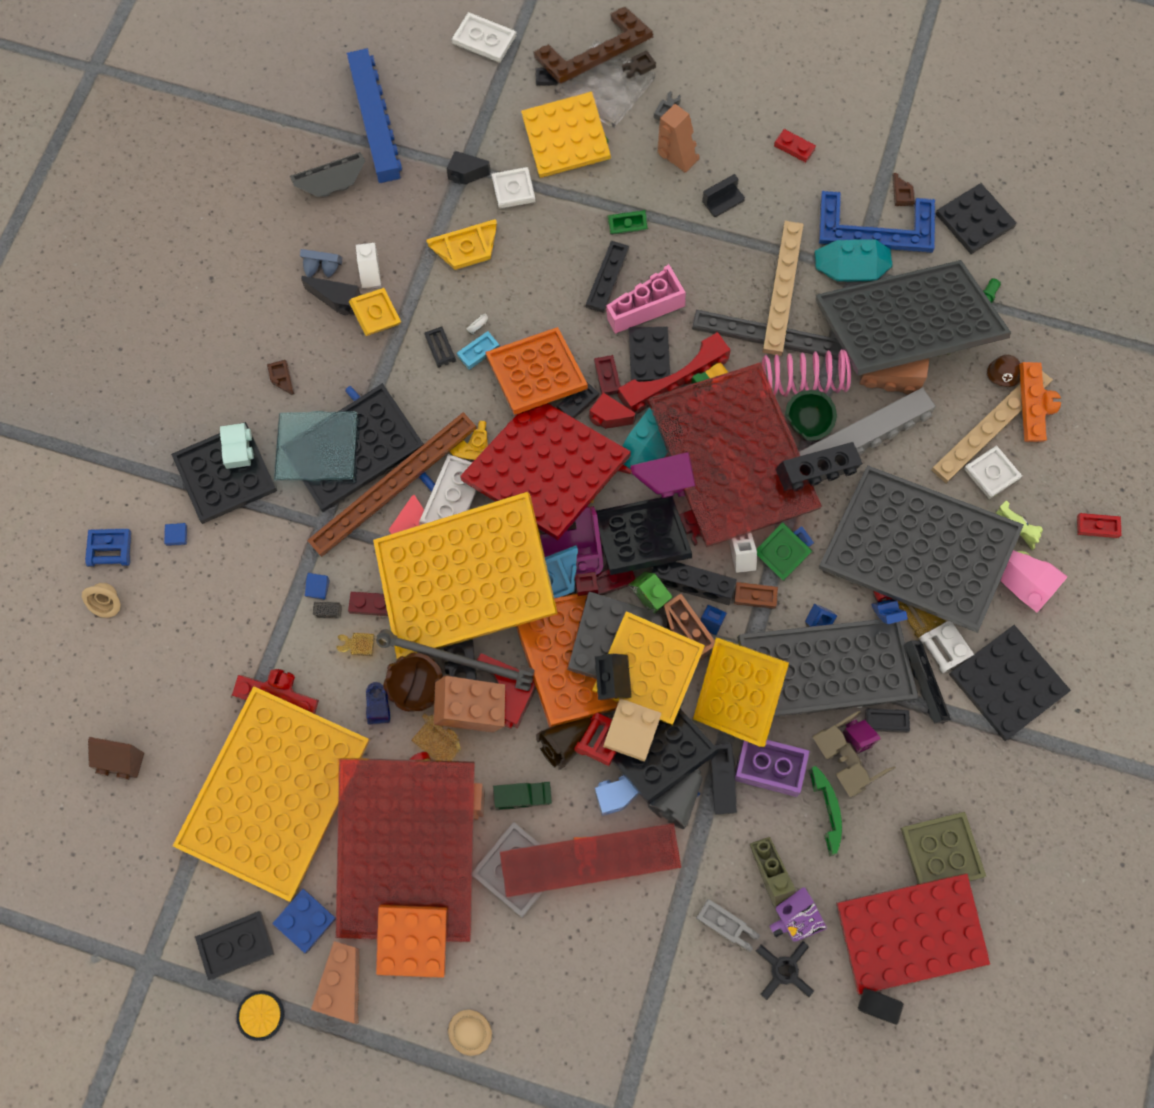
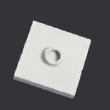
(513, 187)
(992, 472)

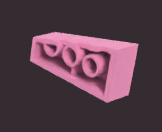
(647, 301)

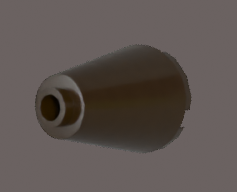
(561, 740)

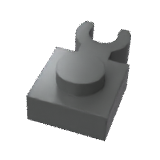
(664, 105)

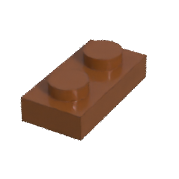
(755, 595)

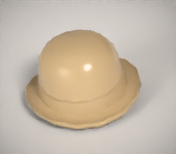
(102, 600)
(469, 1032)

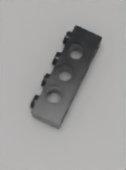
(845, 455)
(696, 581)
(452, 668)

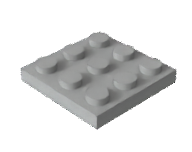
(490, 870)

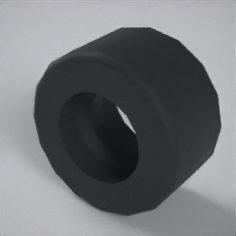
(880, 1006)

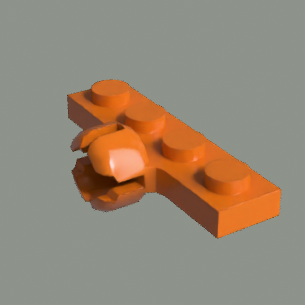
(1035, 402)

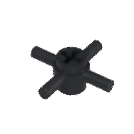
(793, 969)

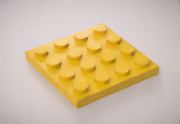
(566, 134)
(658, 664)
(740, 691)

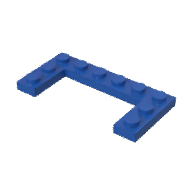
(919, 239)

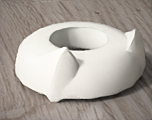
(478, 323)

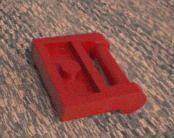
(598, 752)

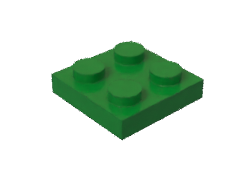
(783, 551)

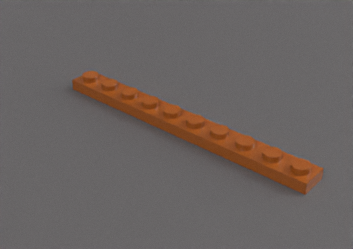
(392, 484)

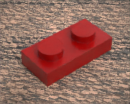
(794, 145)
(1099, 525)

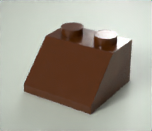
(114, 758)

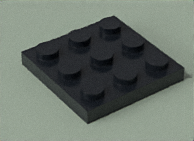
(976, 218)

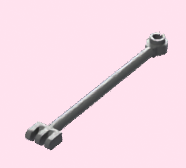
(523, 677)

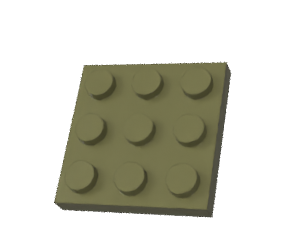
(943, 849)

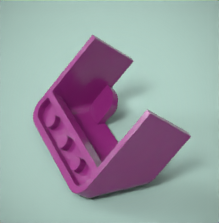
(666, 475)

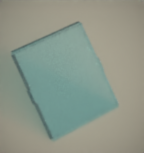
(316, 446)

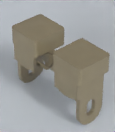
(833, 743)

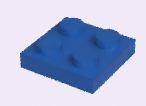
(304, 921)

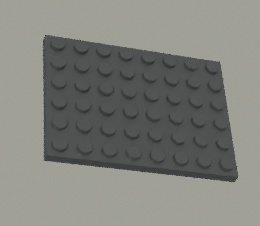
(911, 317)
(922, 548)

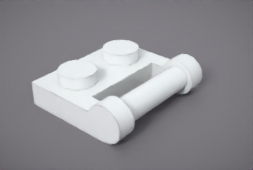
(951, 643)

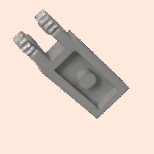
(726, 924)

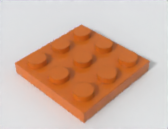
(411, 941)

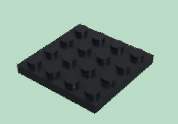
(219, 489)
(642, 535)
(1009, 682)
(671, 757)

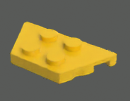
(465, 245)

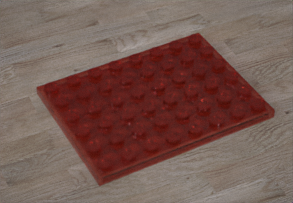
(733, 447)
(404, 842)

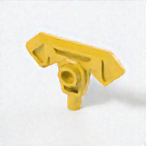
(475, 446)

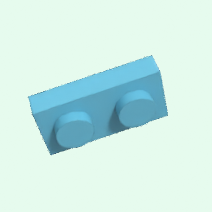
(475, 351)

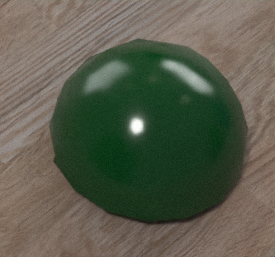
(811, 414)

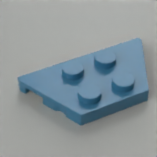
(562, 571)

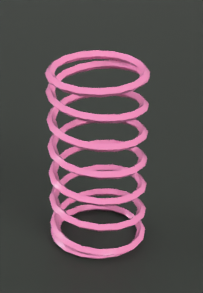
(841, 369)

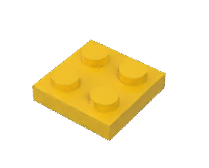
(374, 311)

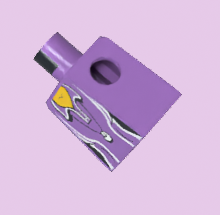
(798, 917)

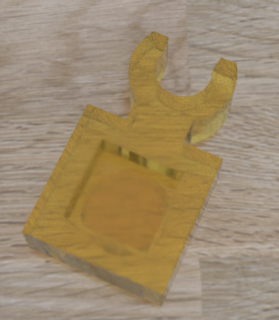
(360, 644)

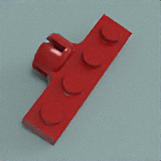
(277, 684)

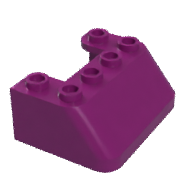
(585, 537)

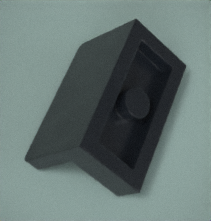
(723, 196)
(613, 676)

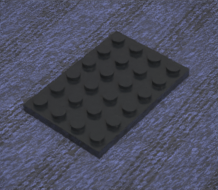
(382, 442)

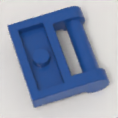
(108, 541)

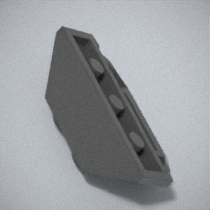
(330, 176)

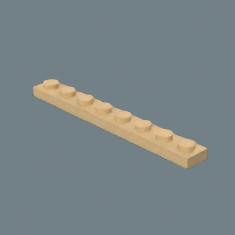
(783, 288)
(982, 434)

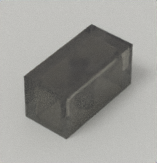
(327, 609)

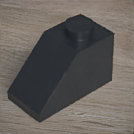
(467, 168)

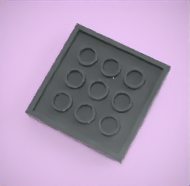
(598, 629)

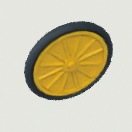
(260, 1015)

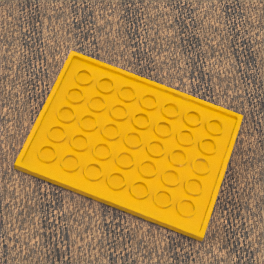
(465, 575)
(270, 794)

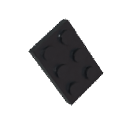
(649, 353)
(234, 945)

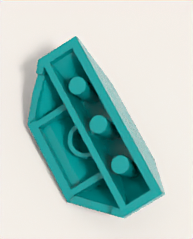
(853, 260)
(645, 441)

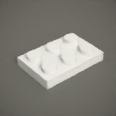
(484, 37)

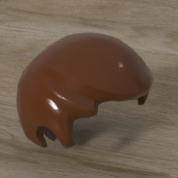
(412, 682)

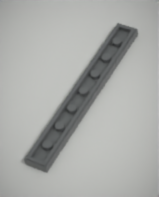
(756, 331)

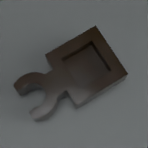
(640, 63)

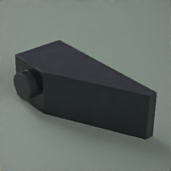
(332, 293)

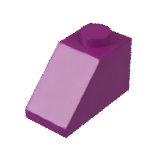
(860, 735)

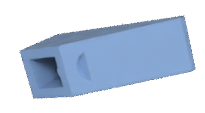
(615, 795)

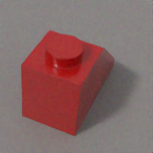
(610, 413)

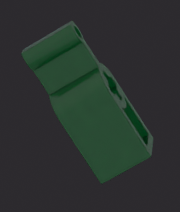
(522, 795)

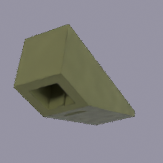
(772, 871)

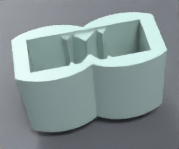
(236, 445)

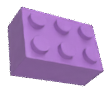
(772, 767)

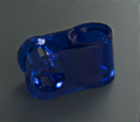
(377, 708)

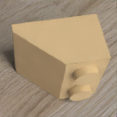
(632, 730)

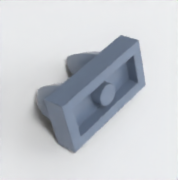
(312, 259)

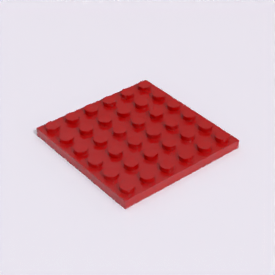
(550, 459)

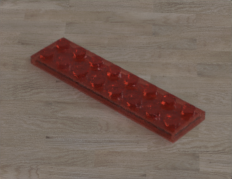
(589, 860)

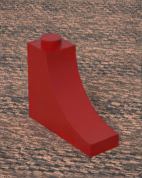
(515, 699)

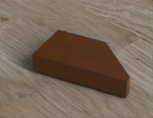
(902, 191)
(280, 376)

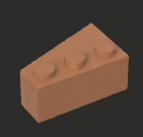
(676, 140)
(901, 378)
(686, 623)
(339, 984)

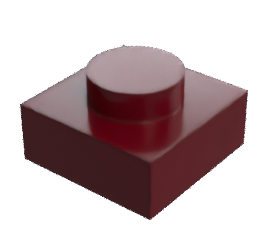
(586, 583)

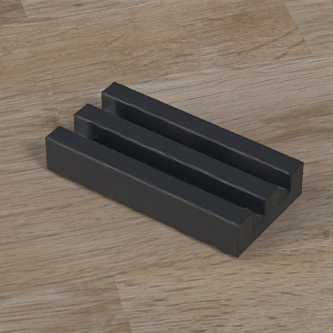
(445, 360)

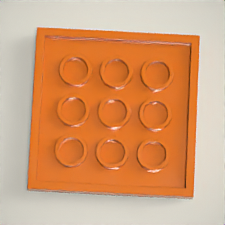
(536, 370)

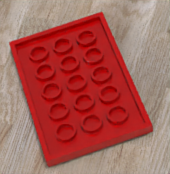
(912, 933)

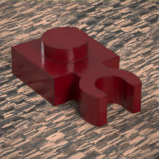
(690, 525)

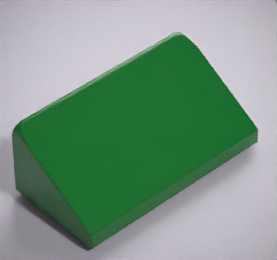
(627, 222)

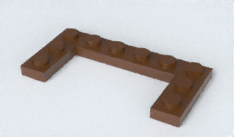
(634, 34)

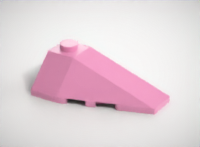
(1032, 579)

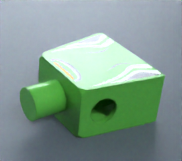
(651, 591)

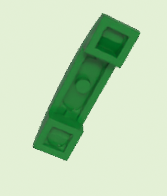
(819, 783)

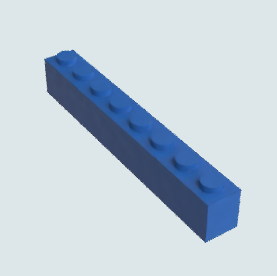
(373, 115)

